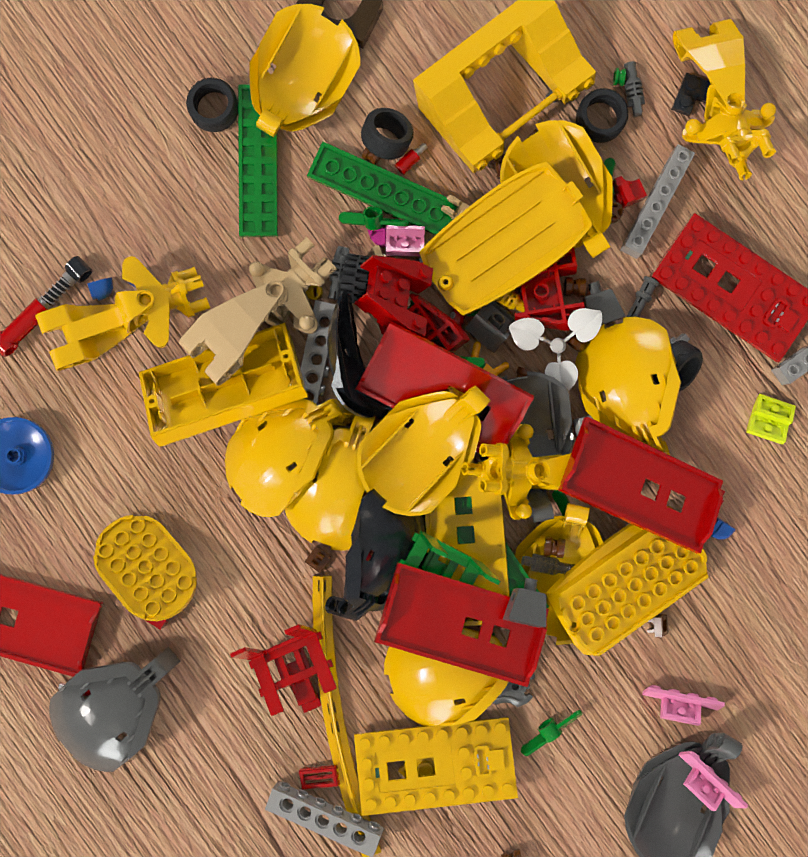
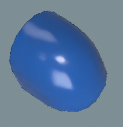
(101, 288)
(722, 530)

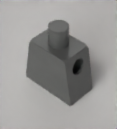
(605, 302)
(527, 605)

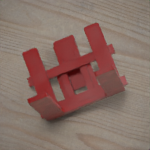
(292, 674)

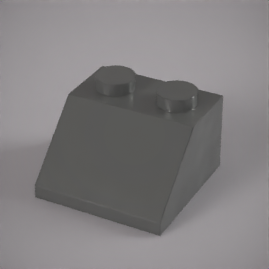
(491, 325)

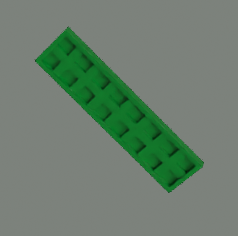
(256, 173)

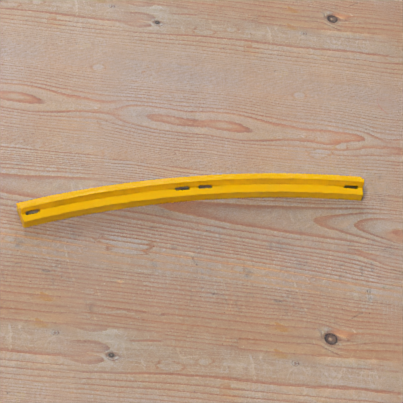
(337, 741)

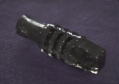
(545, 564)

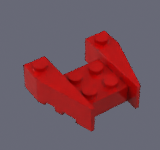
(389, 290)
(544, 297)
(438, 325)

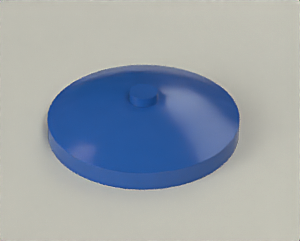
(24, 455)

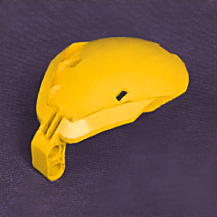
(309, 59)
(574, 159)
(622, 365)
(274, 440)
(408, 462)
(330, 505)
(580, 541)
(428, 688)

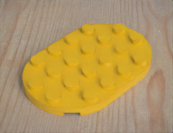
(145, 567)

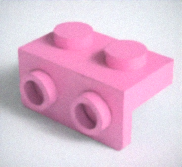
(404, 240)

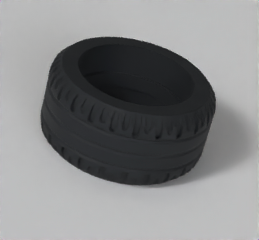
(203, 88)
(607, 97)
(381, 145)
(688, 362)

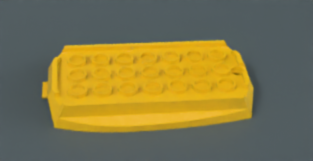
(506, 238)
(623, 587)

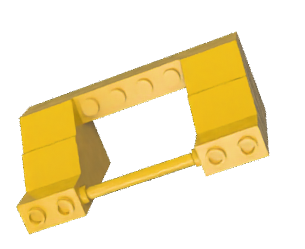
(540, 38)

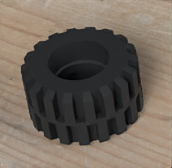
(354, 278)

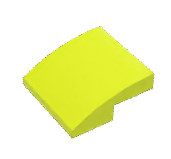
(770, 419)

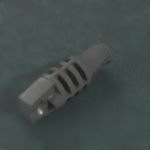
(633, 89)
(335, 278)

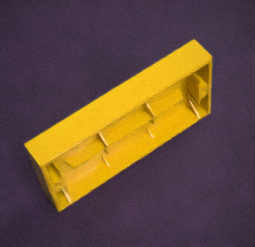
(186, 401)

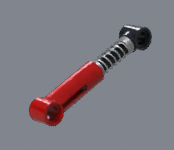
(75, 271)

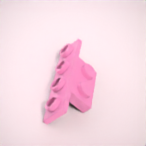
(681, 706)
(707, 785)

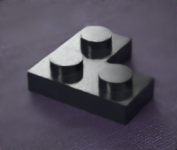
(690, 90)

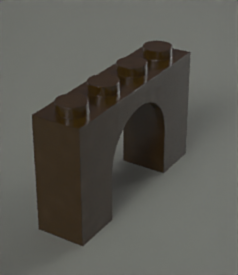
(361, 22)

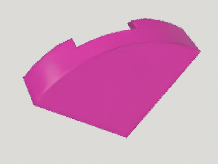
(378, 237)

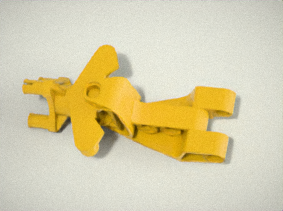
(725, 113)
(98, 328)
(514, 471)

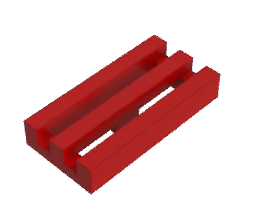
(331, 768)

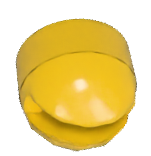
(311, 292)

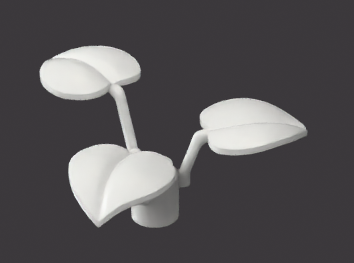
(582, 322)

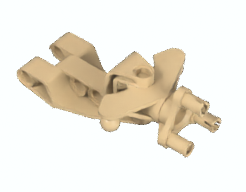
(235, 322)

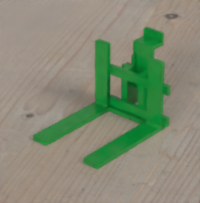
(455, 557)

